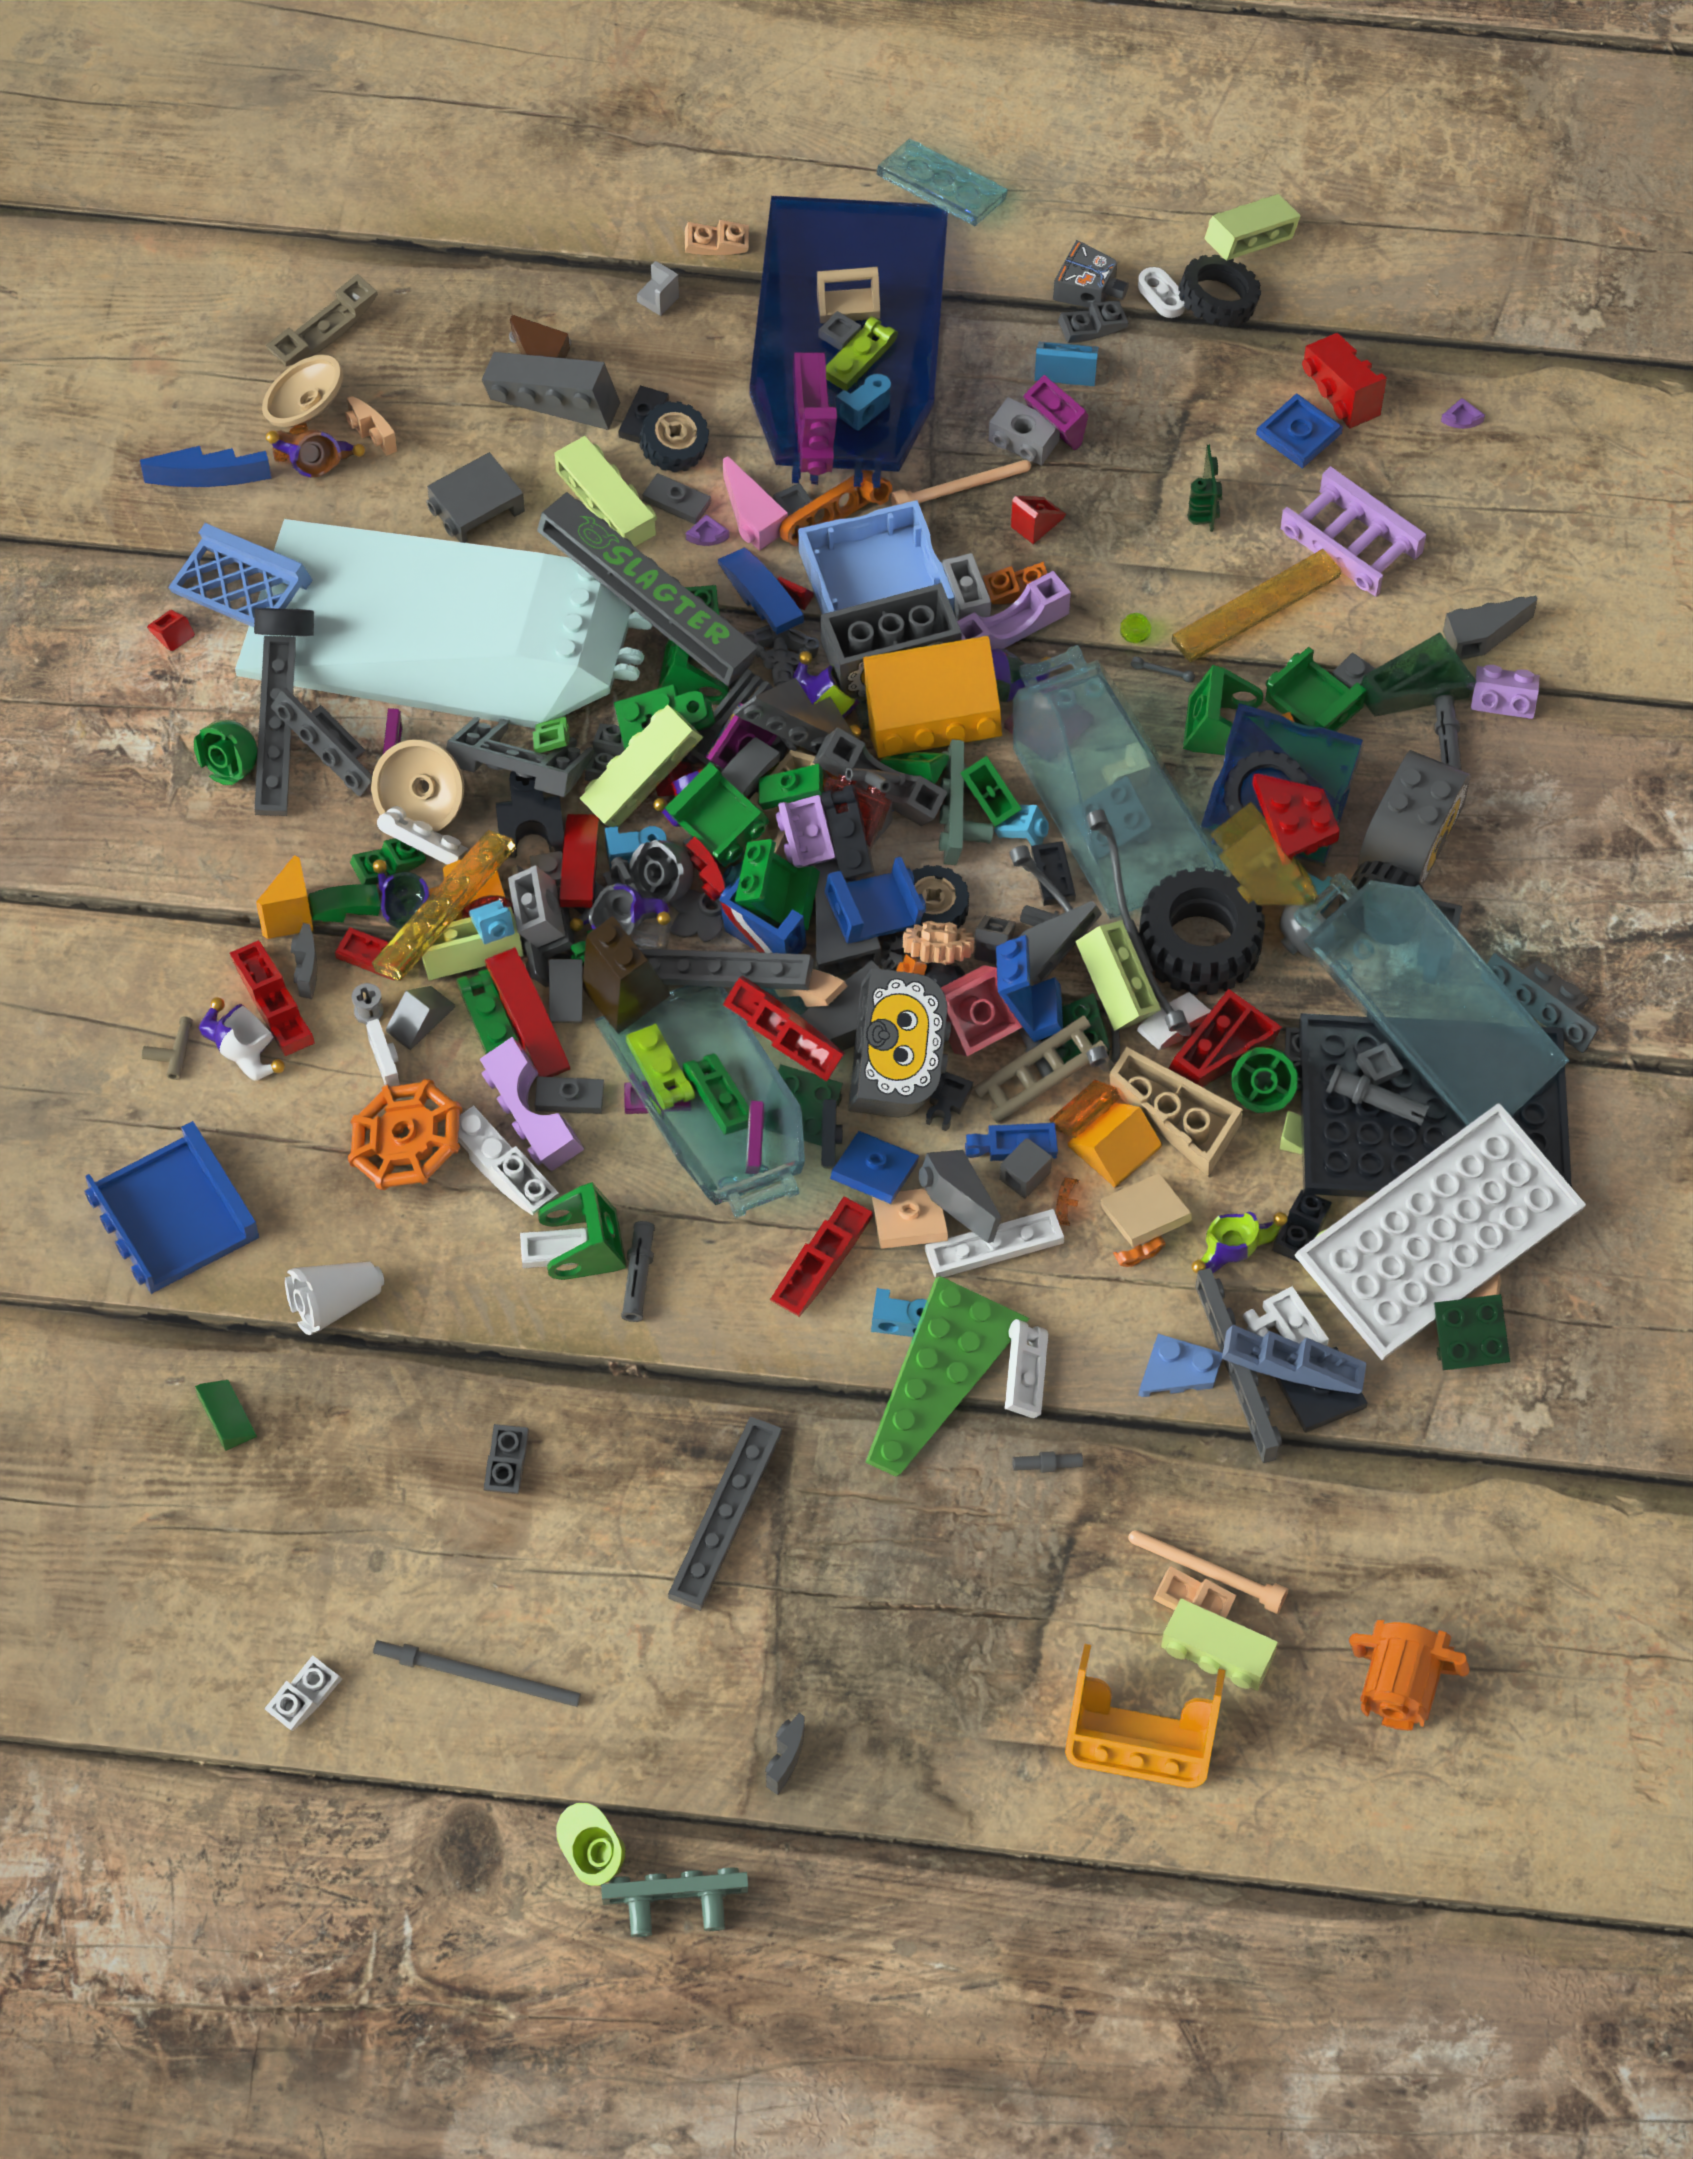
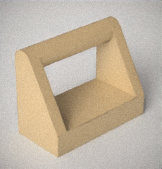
(853, 303)

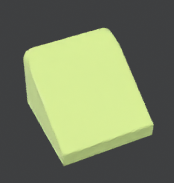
(1292, 1134)

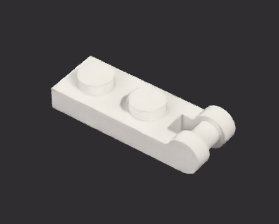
(421, 836)
(1026, 1369)

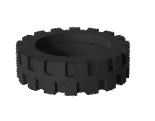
(1212, 308)
(1252, 763)

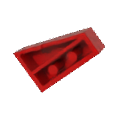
(1345, 380)
(1222, 1039)

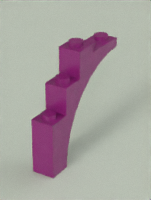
(813, 417)

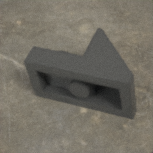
(989, 934)

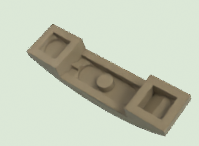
(327, 325)

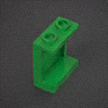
(1313, 694)
(717, 815)
(774, 886)

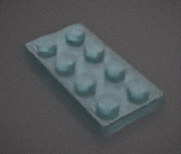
(942, 182)

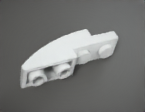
(503, 1164)

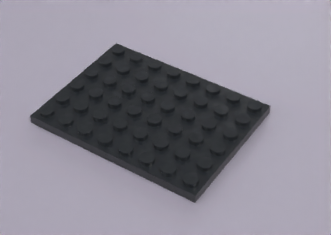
(1364, 1148)

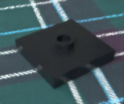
(1320, 1406)

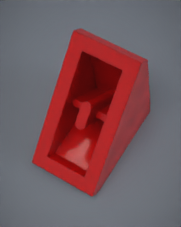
(1034, 516)

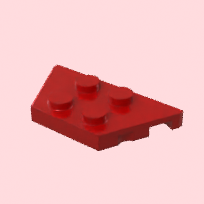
(1296, 814)

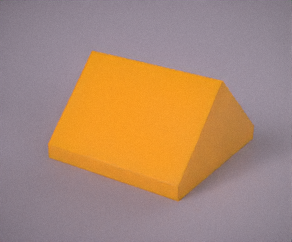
(285, 903)
(1117, 1142)

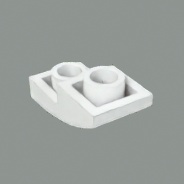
(1155, 1026)
(304, 1694)

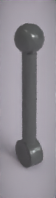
(1138, 663)

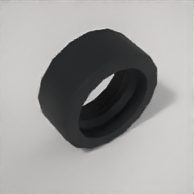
(284, 622)

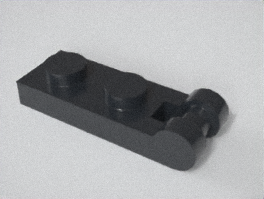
(848, 833)

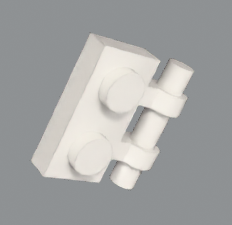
(1289, 1316)

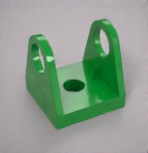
(685, 676)
(1204, 726)
(605, 1248)

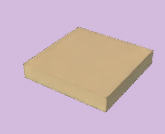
(1146, 1210)

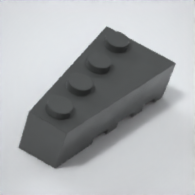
(554, 386)

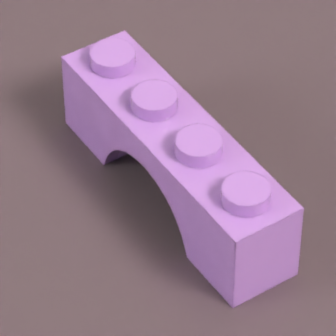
(1038, 606)
(512, 1074)

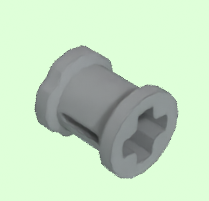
(364, 1005)

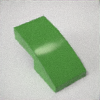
(551, 735)

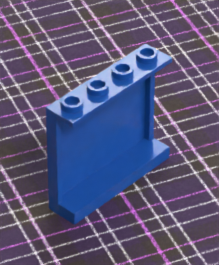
(172, 1211)

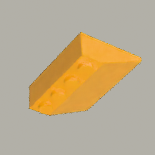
(932, 696)

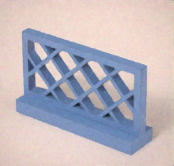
(246, 554)

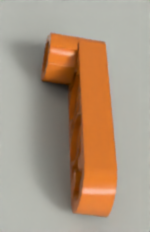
(830, 503)

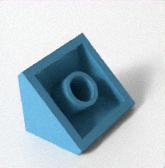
(1066, 363)

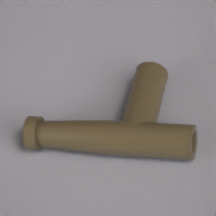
(175, 1055)

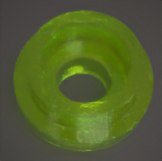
(1135, 621)

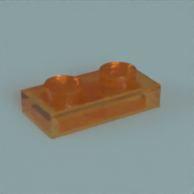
(1085, 1108)

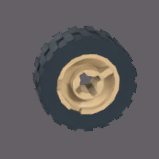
(681, 450)
(948, 889)

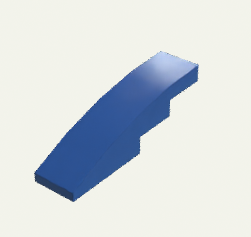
(214, 469)
(761, 590)

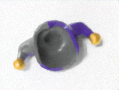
(626, 907)

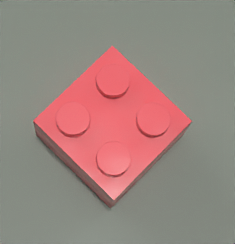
(977, 1011)

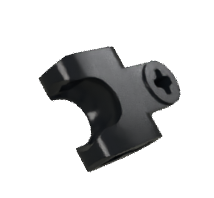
(530, 814)

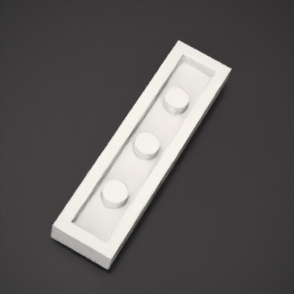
(1011, 1240)

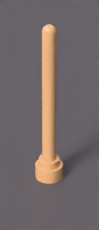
(902, 496)
(1270, 1595)

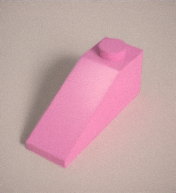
(754, 510)

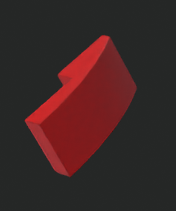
(709, 871)

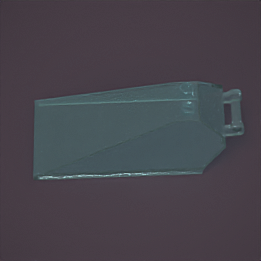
(1094, 755)
(1431, 996)
(693, 1027)

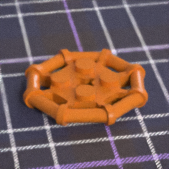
(416, 1145)

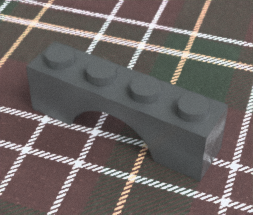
(914, 799)

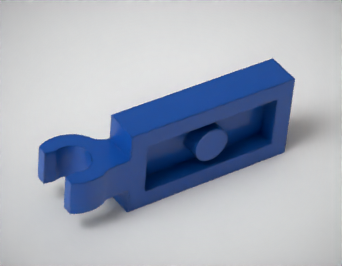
(1005, 1139)

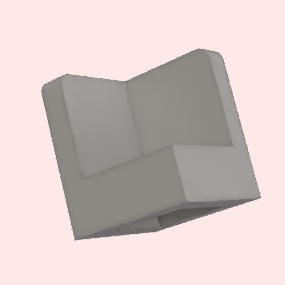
(660, 290)

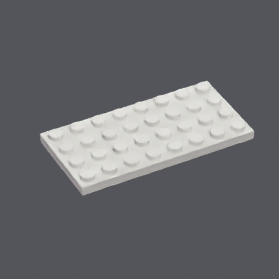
(1440, 1230)

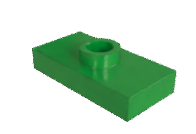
(790, 786)

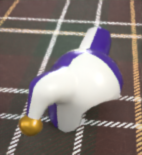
(240, 1038)

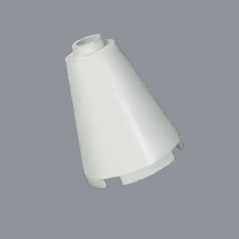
(330, 1292)

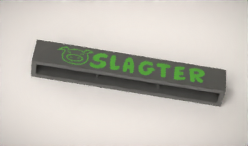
(647, 588)

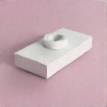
(384, 1053)

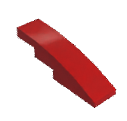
(579, 860)
(272, 998)
(527, 1013)
(784, 1028)
(821, 1257)

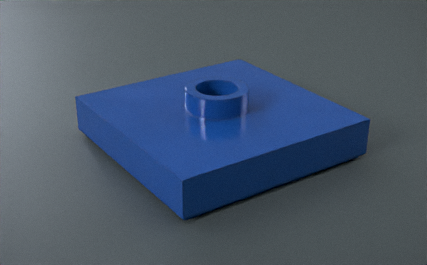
(1299, 430)
(874, 1167)

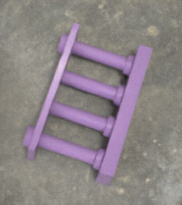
(1370, 511)

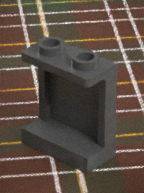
(473, 496)

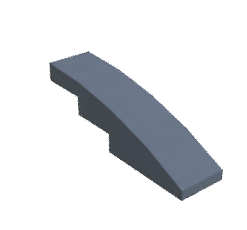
(1300, 1363)

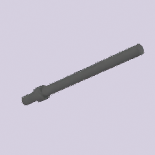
(411, 1656)

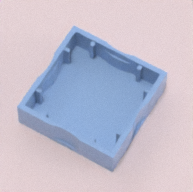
(870, 557)

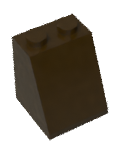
(619, 976)

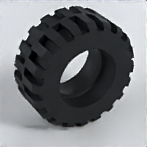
(1195, 966)

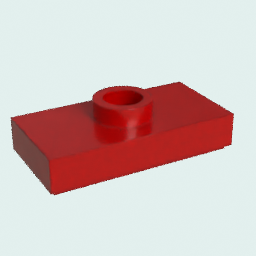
(360, 949)

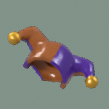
(313, 451)

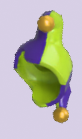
(823, 686)
(1236, 1238)

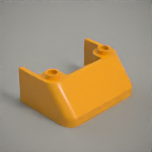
(1140, 1742)

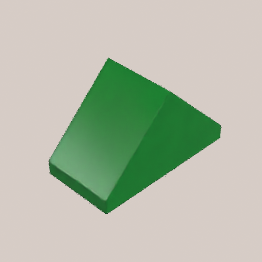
(990, 791)

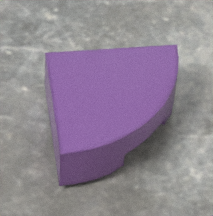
(1462, 415)
(707, 532)

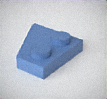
(1179, 1367)

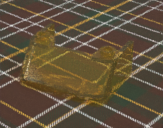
(1261, 864)

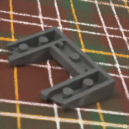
(553, 772)

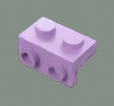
(1505, 691)
(806, 832)

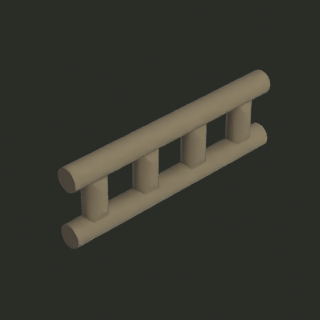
(1020, 1068)

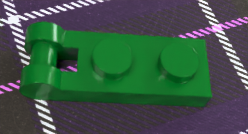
(485, 1010)
(718, 1093)

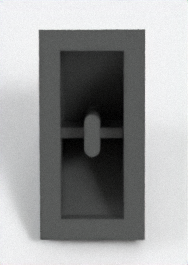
(417, 1015)

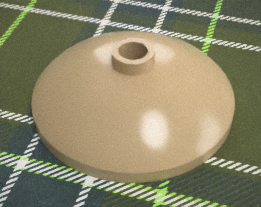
(303, 391)
(400, 777)

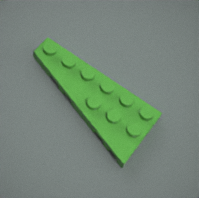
(947, 1356)

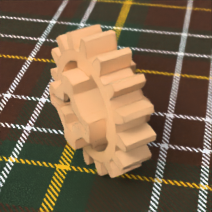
(938, 942)

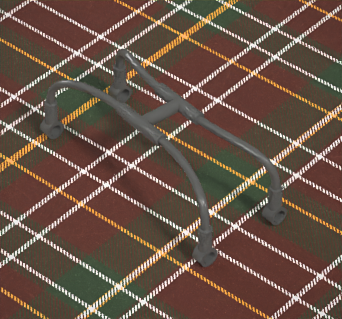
(1174, 1019)

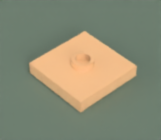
(909, 1220)

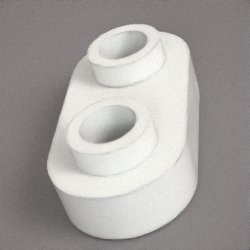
(1163, 296)

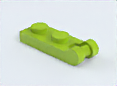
(860, 353)
(659, 1066)

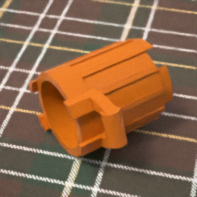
(1404, 1671)

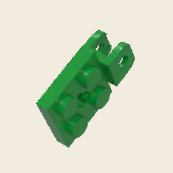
(636, 710)

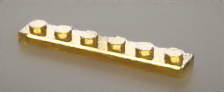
(1256, 605)
(443, 905)

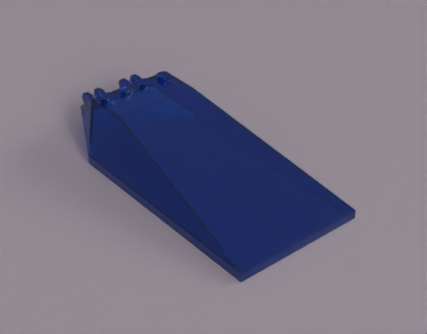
(841, 234)

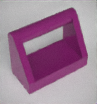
(1058, 410)

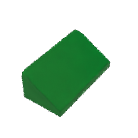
(918, 764)
(225, 1413)

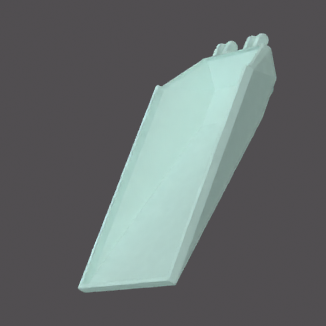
(450, 625)

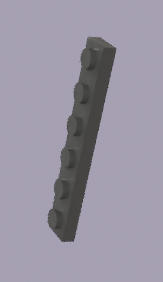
(274, 733)
(725, 968)
(1243, 1379)
(725, 1513)

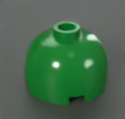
(226, 750)
(1264, 1079)

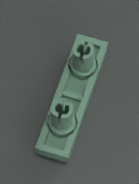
(951, 814)
(691, 1884)

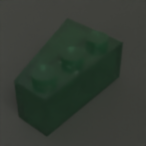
(1417, 678)

